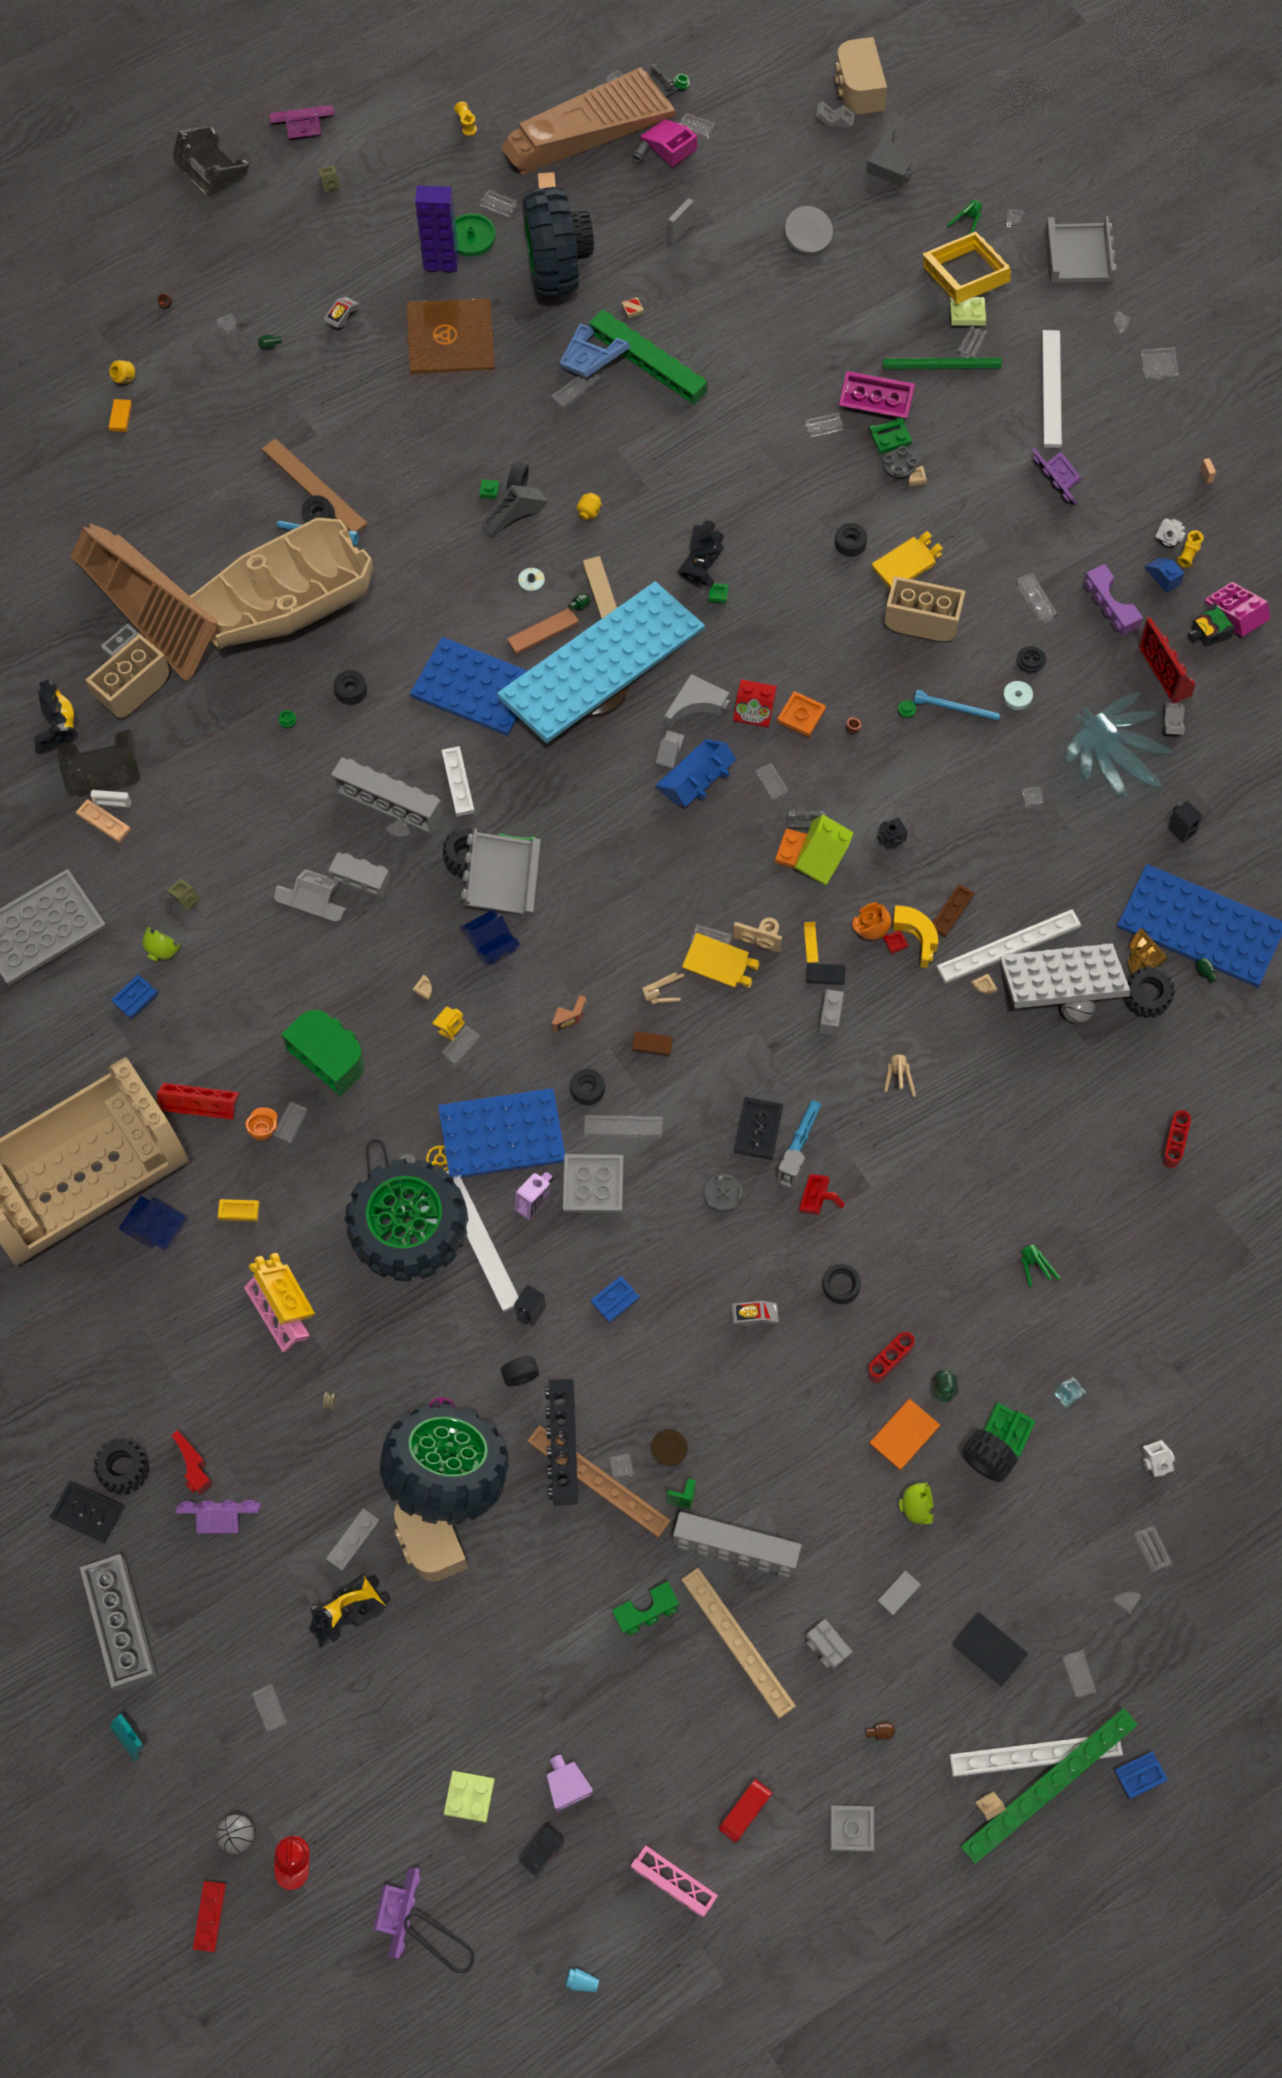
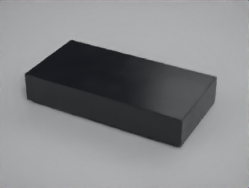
(825, 973)

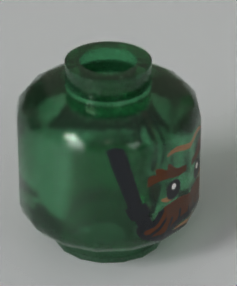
(945, 1385)

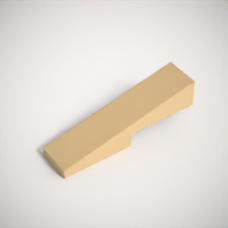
(599, 586)

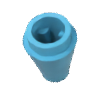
(581, 1981)

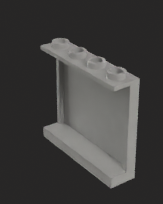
(1080, 252)
(500, 873)

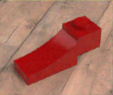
(194, 1463)

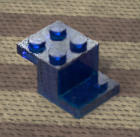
(490, 936)
(152, 1223)

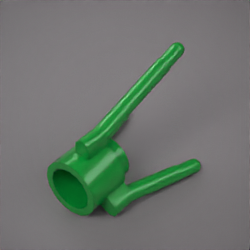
(971, 210)
(1034, 1256)

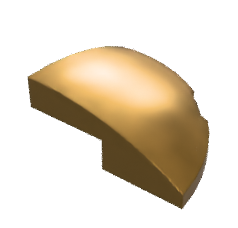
(1144, 952)

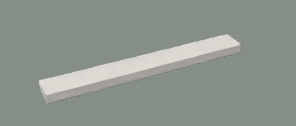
(1051, 389)
(1011, 944)
(487, 1254)
(1018, 1757)

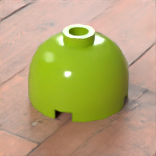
(159, 945)
(917, 1504)

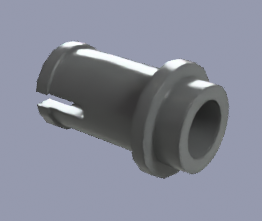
(638, 155)

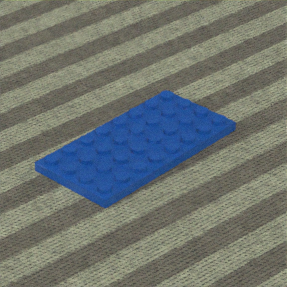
(1202, 925)

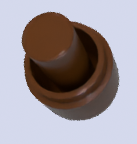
(881, 1731)

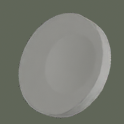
(808, 230)

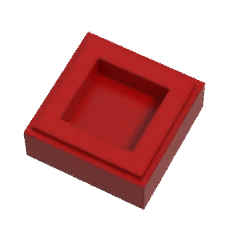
(895, 942)

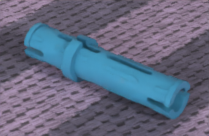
(801, 1135)

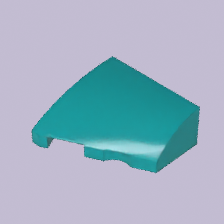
(126, 1737)

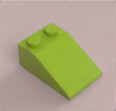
(823, 849)

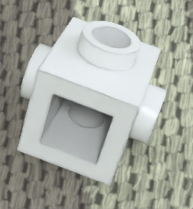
(1164, 532)
(1158, 1458)

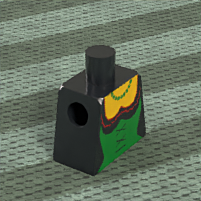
(1211, 627)

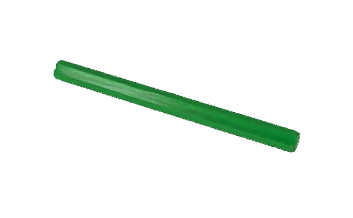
(940, 363)

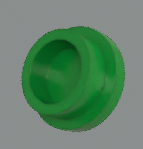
(681, 81)
(907, 709)
(287, 719)

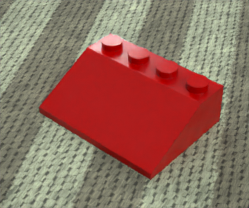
(1165, 663)

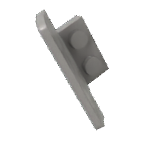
(312, 895)

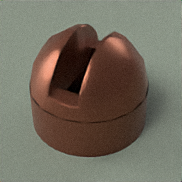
(162, 300)
(853, 725)

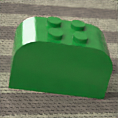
(325, 1049)

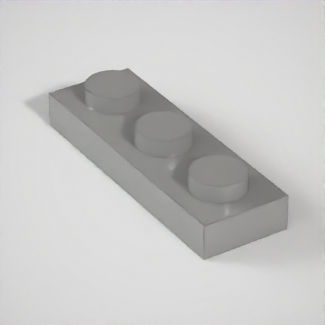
(353, 1540)

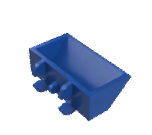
(697, 772)

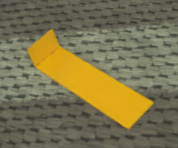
(811, 942)

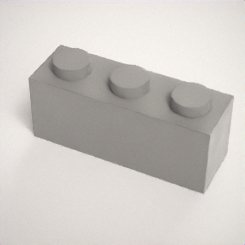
(359, 874)

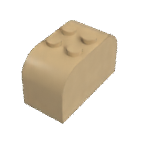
(860, 76)
(924, 609)
(129, 677)
(429, 1546)

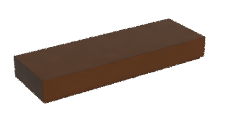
(952, 910)

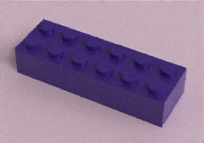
(437, 228)

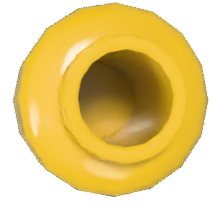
(122, 372)
(589, 506)

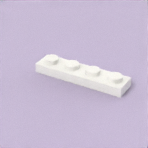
(458, 781)

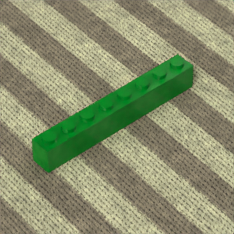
(650, 358)

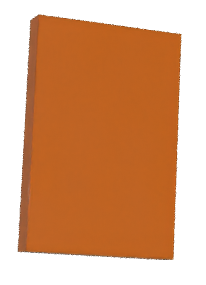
(904, 1434)

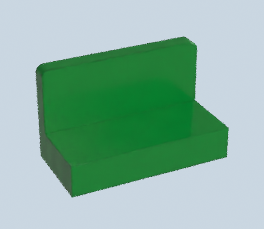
(683, 1500)

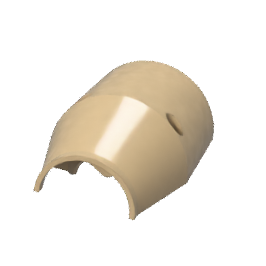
(286, 584)

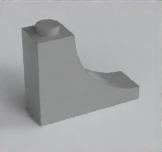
(697, 697)

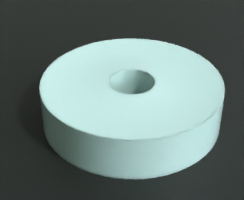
(1023, 690)

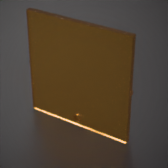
(450, 335)

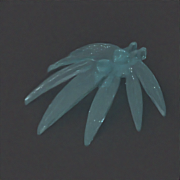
(1101, 734)

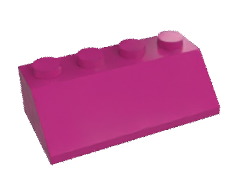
(877, 394)

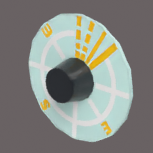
(531, 579)

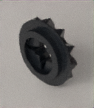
(1038, 656)

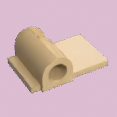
(764, 937)

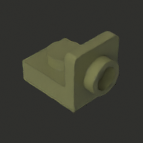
(329, 178)
(184, 894)

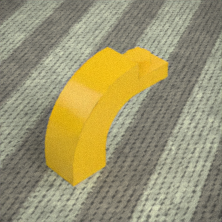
(919, 925)

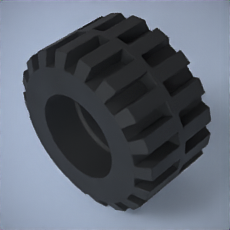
(583, 232)
(451, 847)
(1158, 979)
(114, 1452)
(989, 1455)

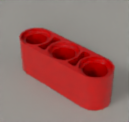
(1172, 1146)
(887, 1365)
(745, 1811)

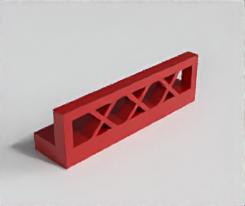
(196, 1102)

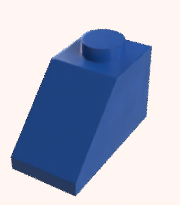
(1165, 573)

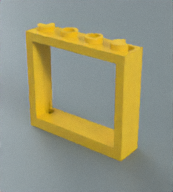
(933, 259)

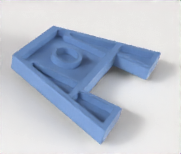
(587, 358)

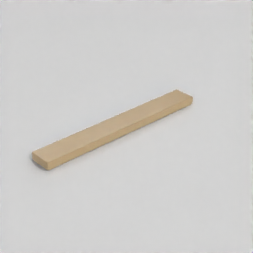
(738, 1643)

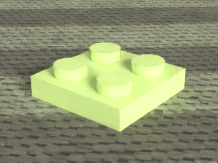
(968, 312)
(469, 1796)

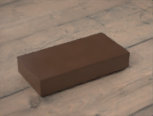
(652, 1043)

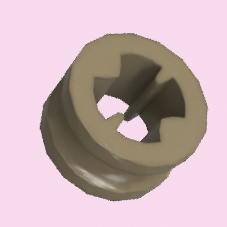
(329, 1401)

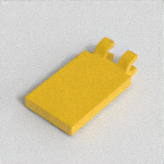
(907, 560)
(719, 961)
(281, 1289)

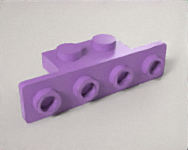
(1062, 471)
(218, 1517)
(393, 1909)

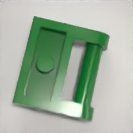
(891, 440)

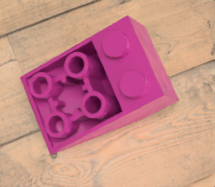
(671, 141)
(1240, 607)

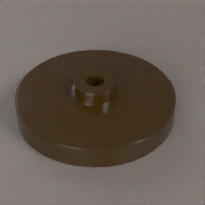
(669, 1447)

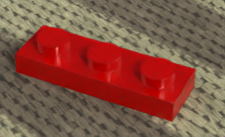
(209, 1917)

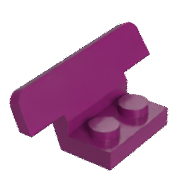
(302, 121)

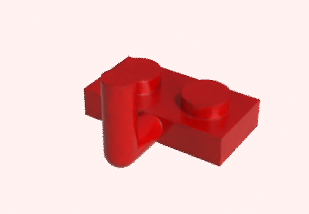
(816, 1193)

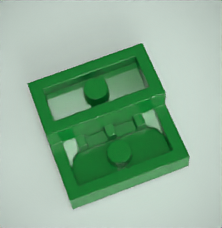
(1010, 1427)

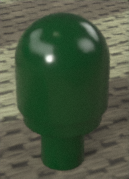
(268, 341)
(579, 602)
(1206, 969)

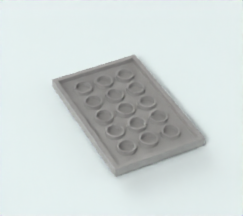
(45, 925)
(1064, 975)

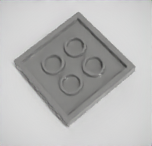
(593, 1183)

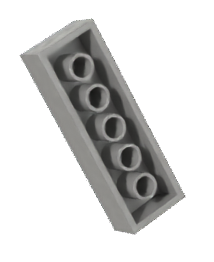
(387, 795)
(737, 1545)
(118, 1623)

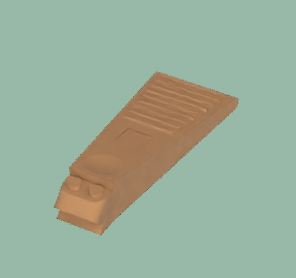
(588, 121)
(147, 598)

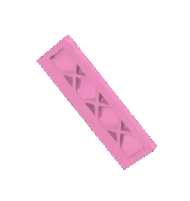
(294, 1330)
(668, 1887)

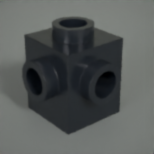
(892, 833)

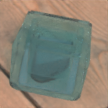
(1069, 1391)

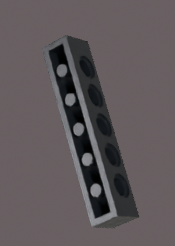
(567, 1494)

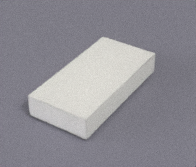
(110, 798)

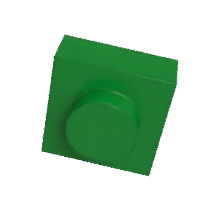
(489, 489)
(718, 593)

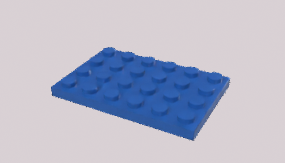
(467, 685)
(501, 1133)

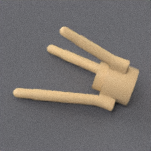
(651, 991)
(899, 1066)

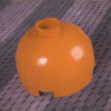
(872, 921)

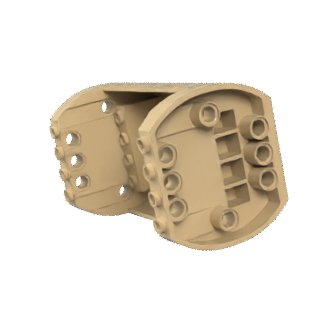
(67, 1141)

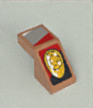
(566, 1018)

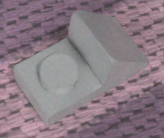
(669, 749)

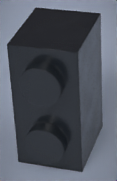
(1184, 821)
(529, 1305)
(541, 1852)

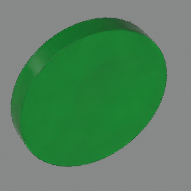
(474, 234)

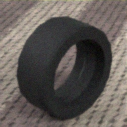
(518, 474)
(838, 1269)

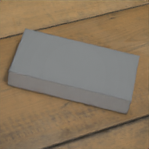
(899, 1593)

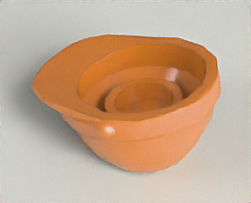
(262, 1123)

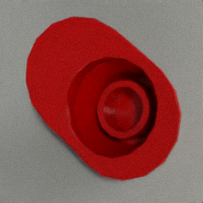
(291, 1862)

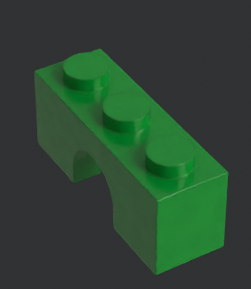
(631, 1620)

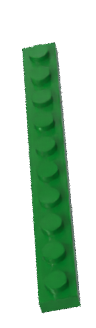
(1048, 1786)

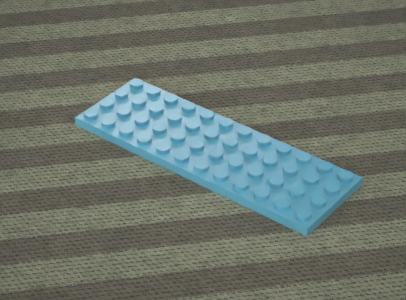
(600, 661)

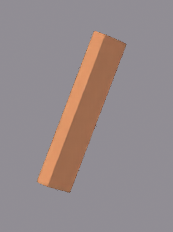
(543, 631)

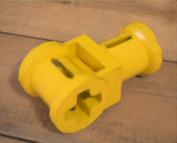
(467, 119)
(1191, 547)

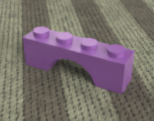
(1123, 616)

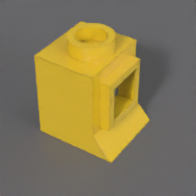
(449, 1022)

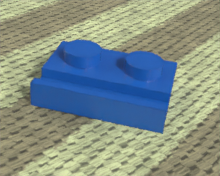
(134, 996)
(615, 1299)
(1140, 1775)

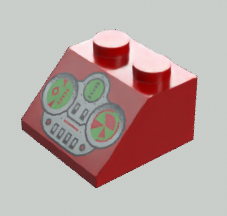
(755, 703)

